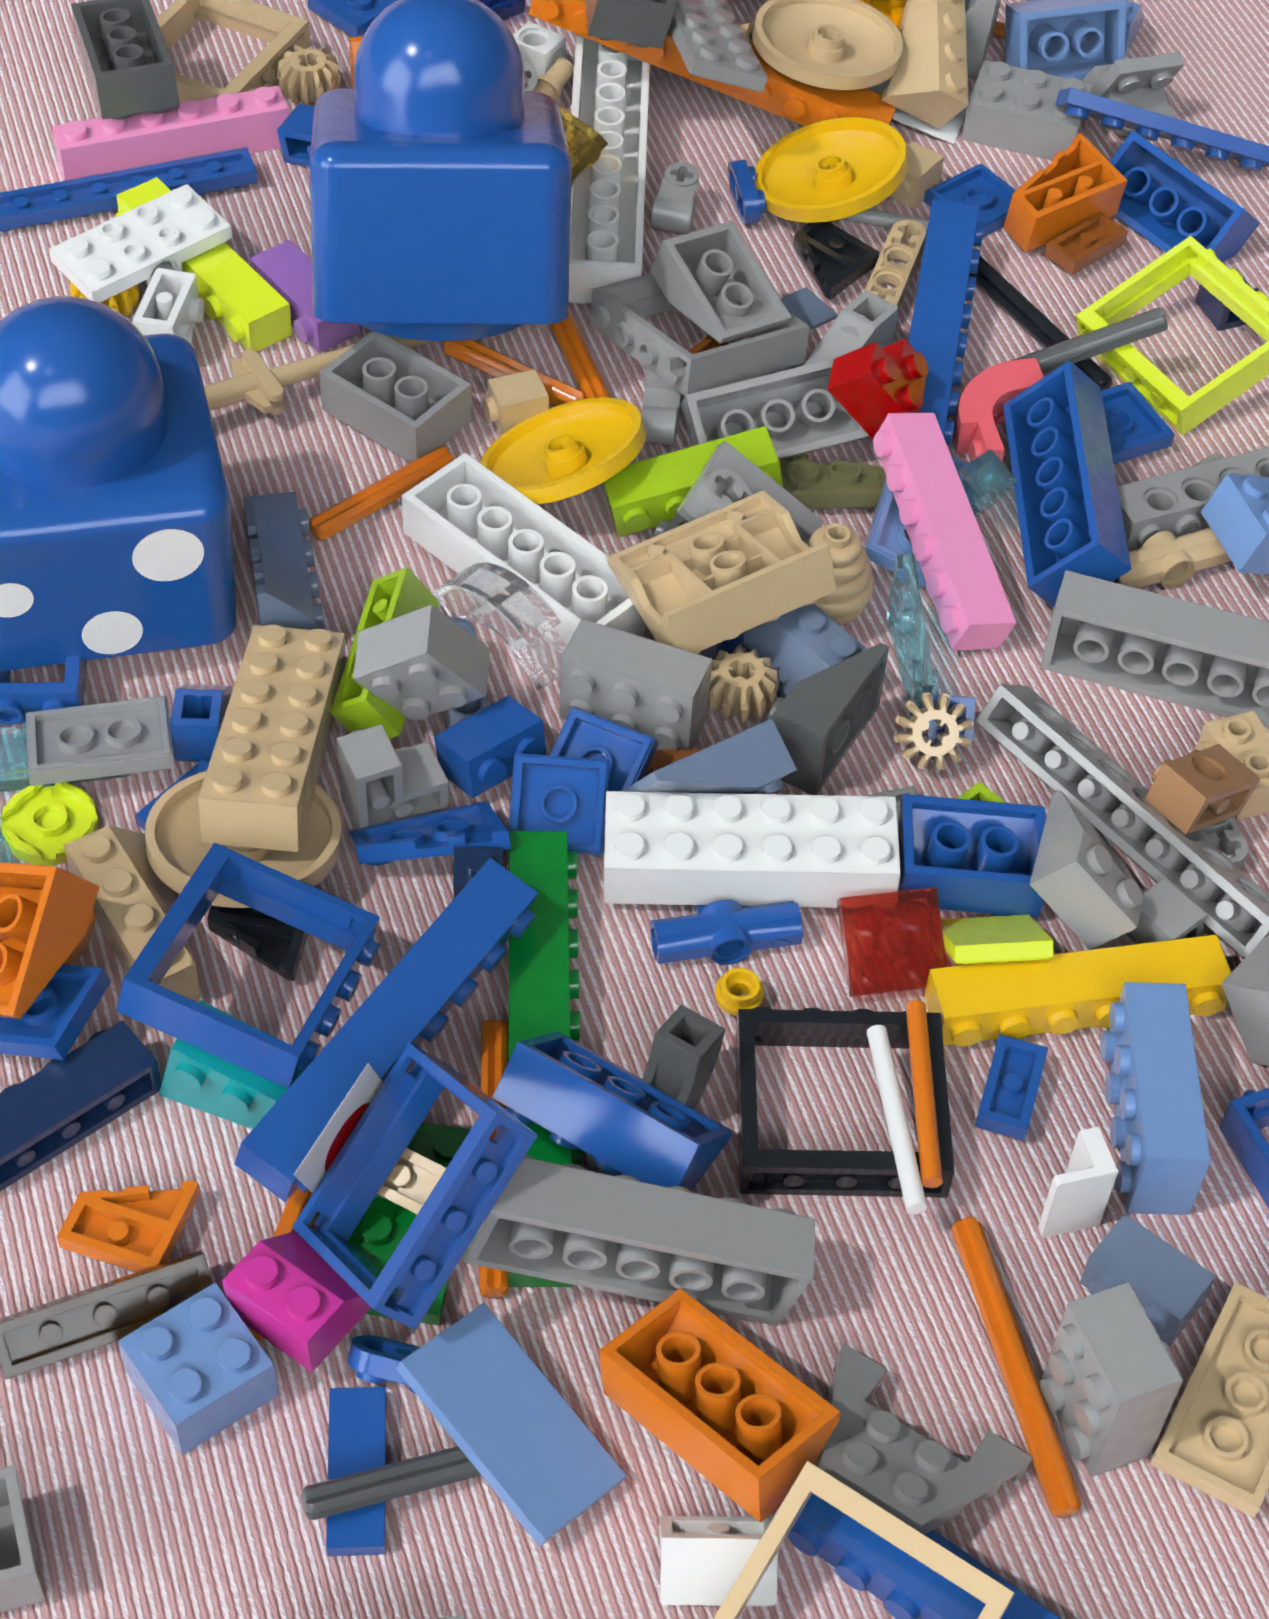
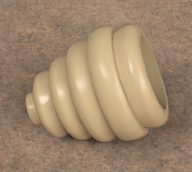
(851, 572)

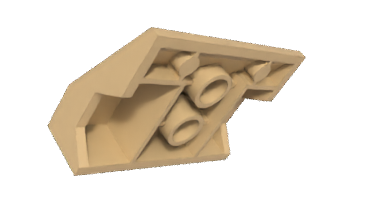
(723, 574)

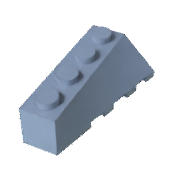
(281, 562)
(801, 644)

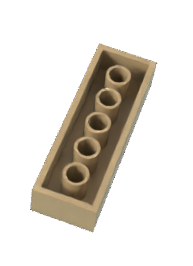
(272, 739)

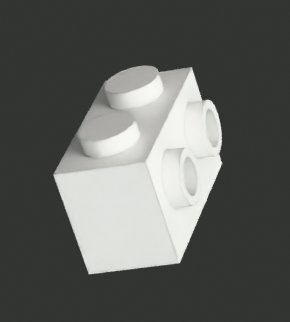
(170, 305)

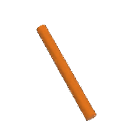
(923, 1094)

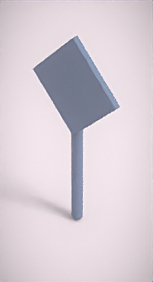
(808, 308)

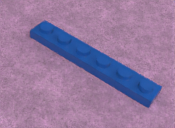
(1152, 125)

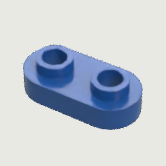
(747, 198)
(377, 1358)

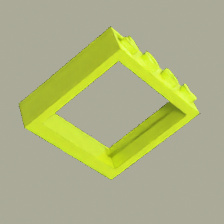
(1145, 286)

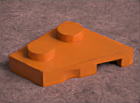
(130, 1225)

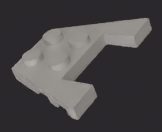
(897, 1465)

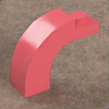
(983, 402)

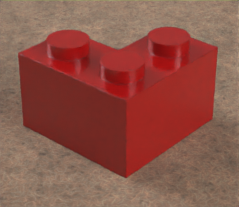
(879, 382)

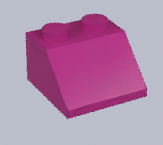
(293, 1298)

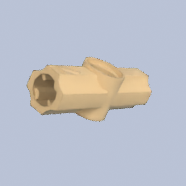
(1173, 559)

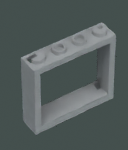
(619, 316)

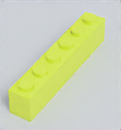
(230, 287)

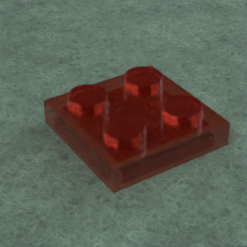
(891, 941)

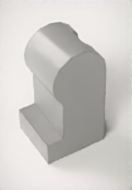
(660, 410)

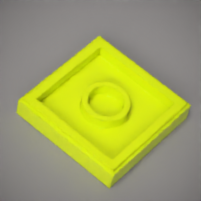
(995, 939)

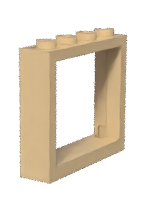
(278, 28)
(912, 1542)

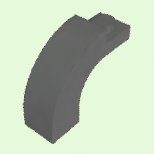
(681, 1059)

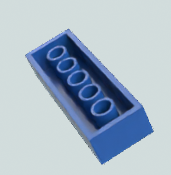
(1065, 482)

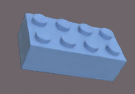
(1155, 1099)

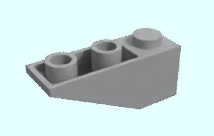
(858, 325)

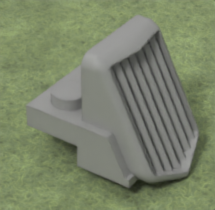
(1137, 82)

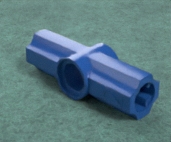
(726, 932)

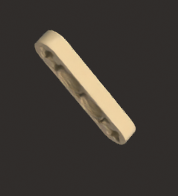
(893, 249)

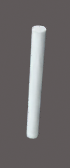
(896, 1120)

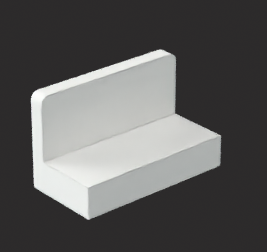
(1081, 1193)
(707, 1555)

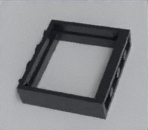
(827, 1170)

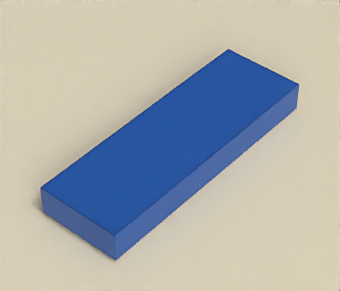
(356, 1445)

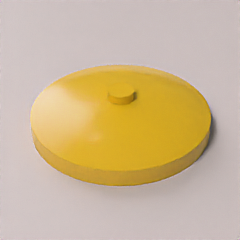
(832, 169)
(568, 448)

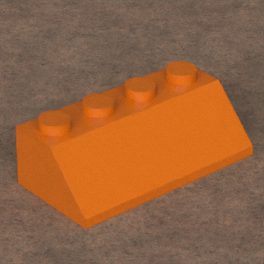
(717, 1402)

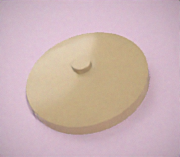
(828, 42)
(177, 849)

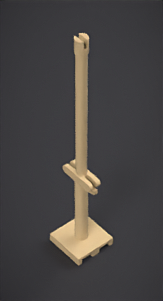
(264, 386)

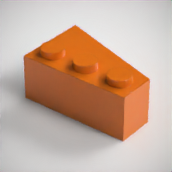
(1064, 195)

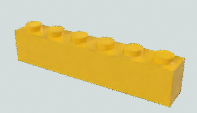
(1069, 988)

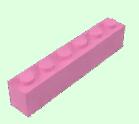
(179, 133)
(943, 532)

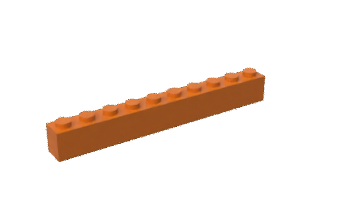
(780, 96)

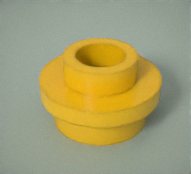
(738, 981)

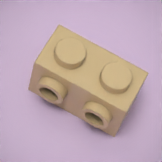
(1248, 742)

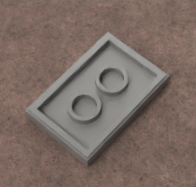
(728, 457)
(99, 740)

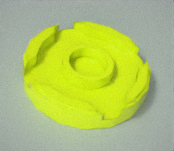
(45, 819)

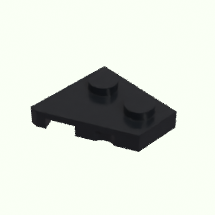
(833, 256)
(261, 937)

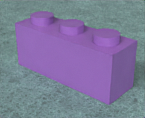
(291, 276)

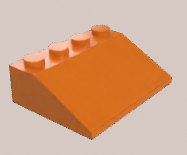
(40, 926)

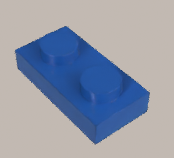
(1011, 1087)

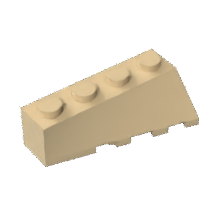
(933, 62)
(129, 899)

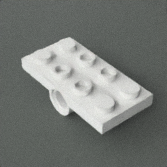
(138, 242)

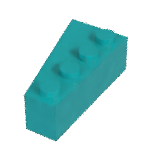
(218, 1085)

